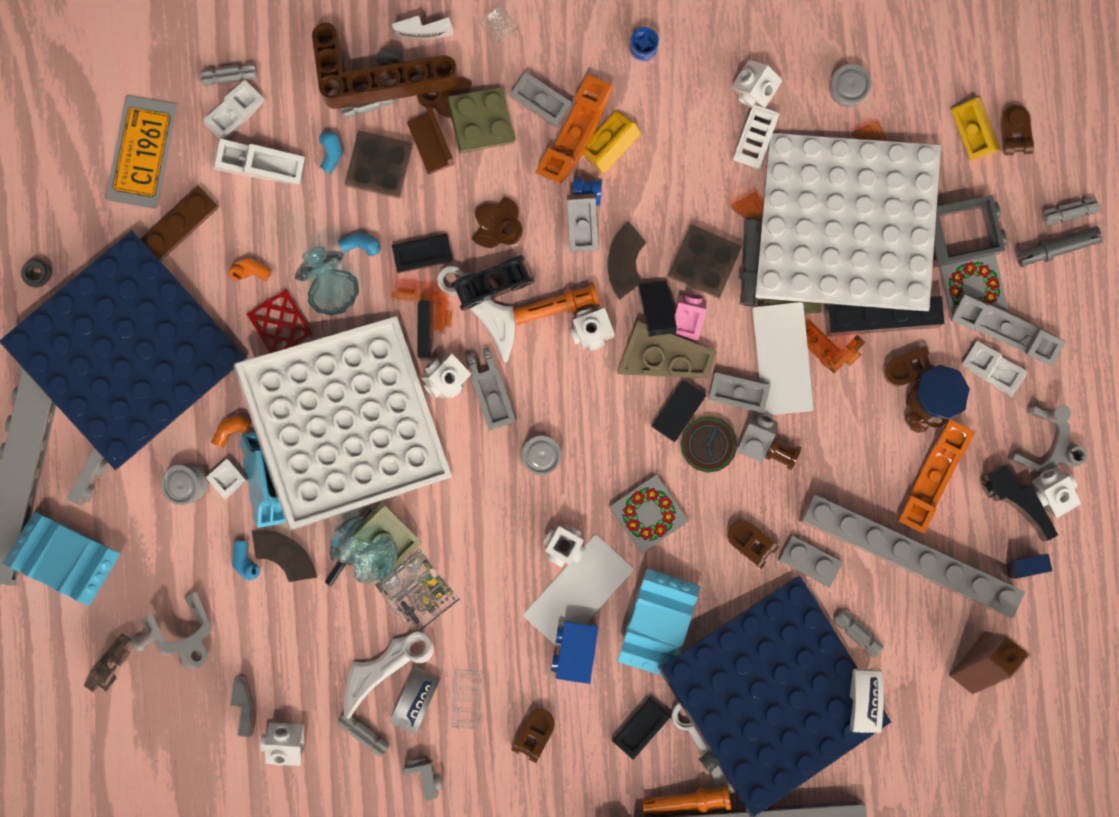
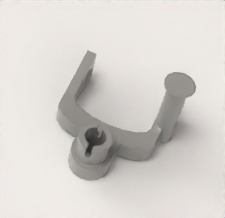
(1062, 447)
(187, 647)

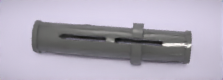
(1048, 249)
(750, 262)

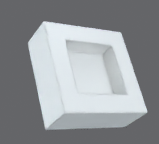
(226, 478)

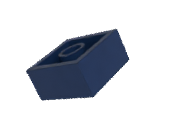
(1029, 566)

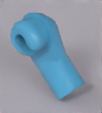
(333, 151)

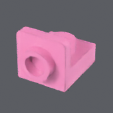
(690, 315)

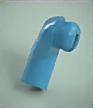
(361, 240)
(241, 563)

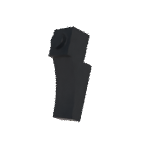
(1003, 486)

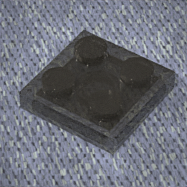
(379, 164)
(704, 261)

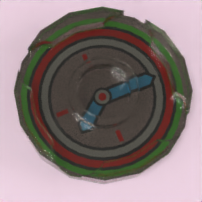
(708, 444)

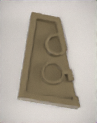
(665, 356)

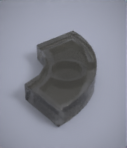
(622, 260)
(285, 552)

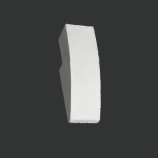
(257, 162)

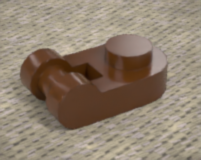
(1016, 121)
(900, 370)
(743, 535)
(539, 725)

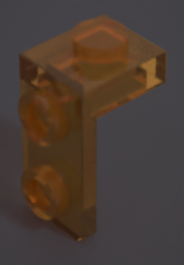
(442, 315)
(827, 352)

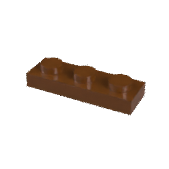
(179, 223)

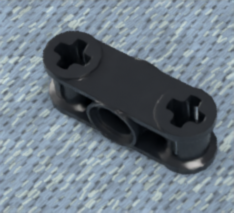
(475, 289)

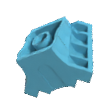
(261, 488)
(62, 558)
(658, 621)

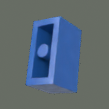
(576, 652)

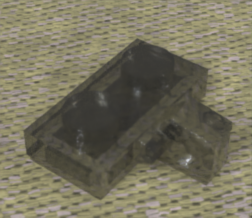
(103, 671)

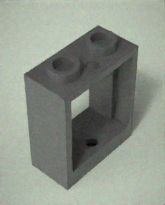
(996, 236)

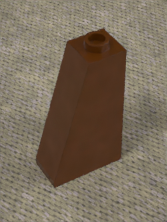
(989, 662)

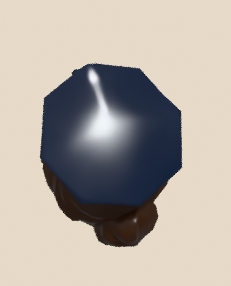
(936, 398)

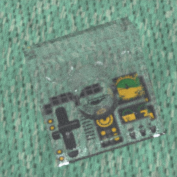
(417, 591)

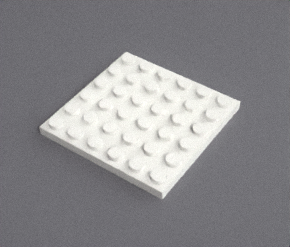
(849, 222)
(342, 422)

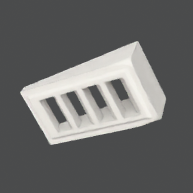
(765, 114)

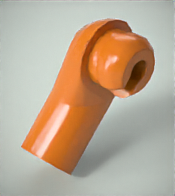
(249, 267)
(229, 426)

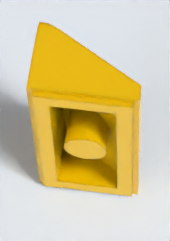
(975, 128)
(611, 141)

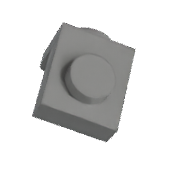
(758, 436)
(430, 781)

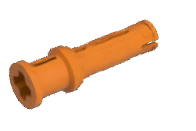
(569, 301)
(701, 799)

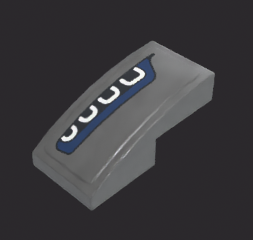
(243, 698)
(415, 700)

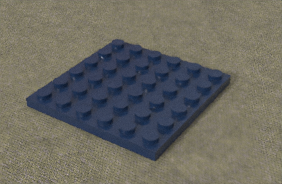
(122, 350)
(770, 695)

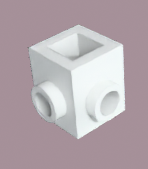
(756, 84)
(598, 320)
(445, 376)
(1056, 491)
(573, 537)
(283, 744)

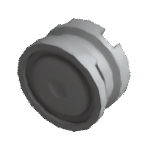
(850, 85)
(540, 454)
(184, 484)

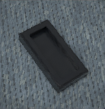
(422, 253)
(657, 308)
(423, 330)
(678, 411)
(641, 728)

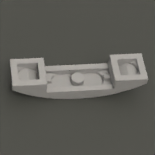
(1008, 329)

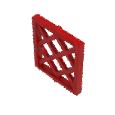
(268, 304)

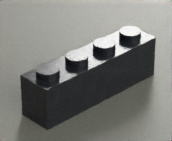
(863, 320)

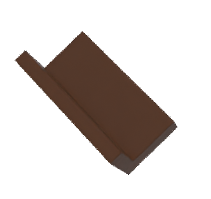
(430, 142)

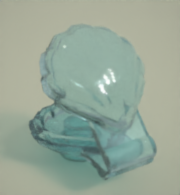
(332, 289)
(370, 560)

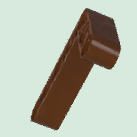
(375, 76)

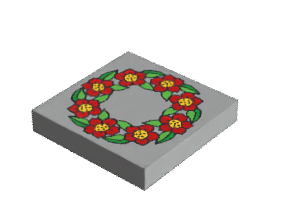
(975, 278)
(648, 514)

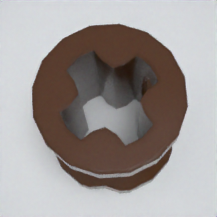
(783, 453)

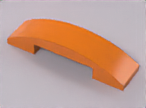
(577, 131)
(935, 475)

